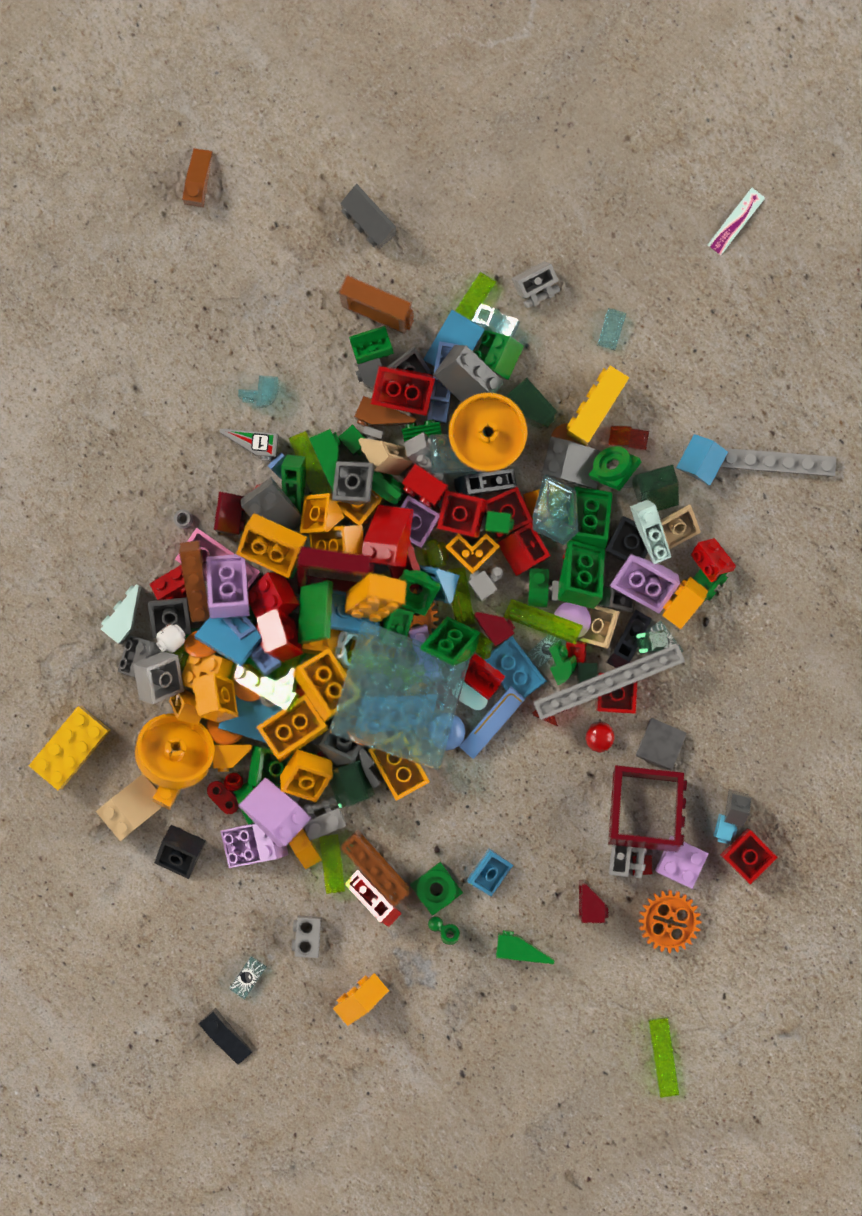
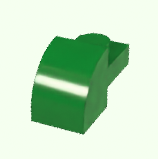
(538, 588)
(564, 665)

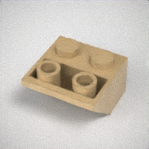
(385, 456)

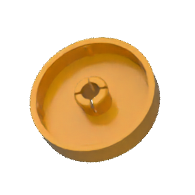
(491, 412)
(186, 764)

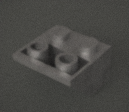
(134, 651)

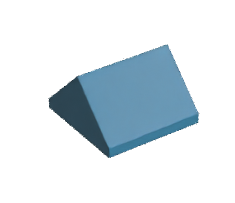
(702, 459)
(448, 583)
(489, 872)

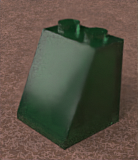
(533, 405)
(658, 486)
(351, 784)

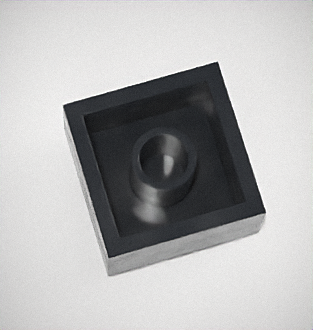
(626, 541)

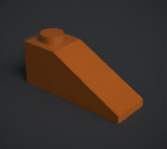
(197, 178)
(380, 416)

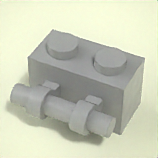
(535, 280)
(419, 452)
(482, 584)
(326, 822)
(621, 860)

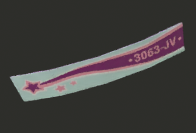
(736, 221)

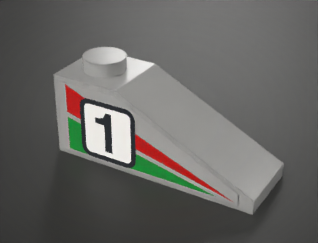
(258, 443)

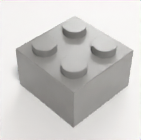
(158, 677)

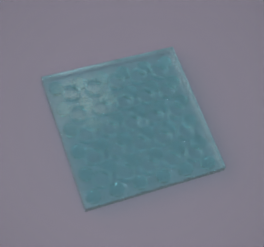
(398, 697)

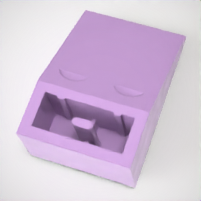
(249, 845)

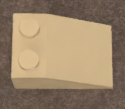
(130, 807)

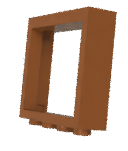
(376, 304)
(375, 867)

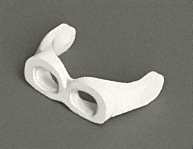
(342, 658)

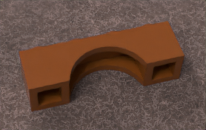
(194, 580)

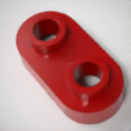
(222, 798)

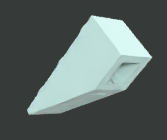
(651, 530)
(123, 619)

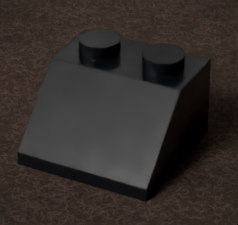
(179, 851)

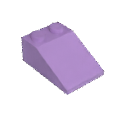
(646, 582)
(227, 586)
(274, 812)

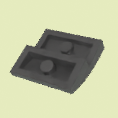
(661, 744)
(367, 761)

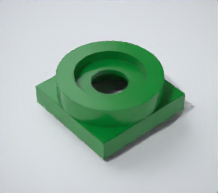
(616, 477)
(388, 487)
(422, 601)
(440, 875)

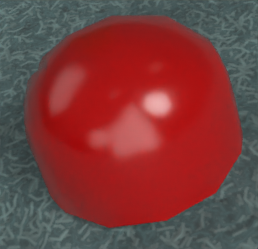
(600, 737)

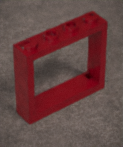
(331, 561)
(640, 841)

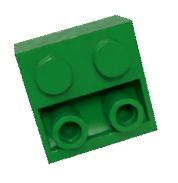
(499, 353)

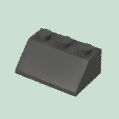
(368, 217)
(466, 374)

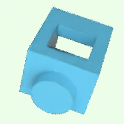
(724, 831)

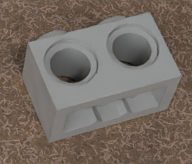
(312, 936)

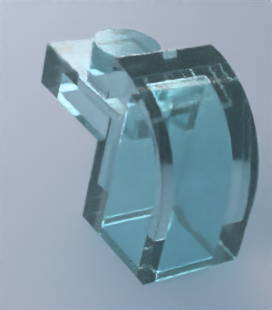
(494, 321)
(267, 392)

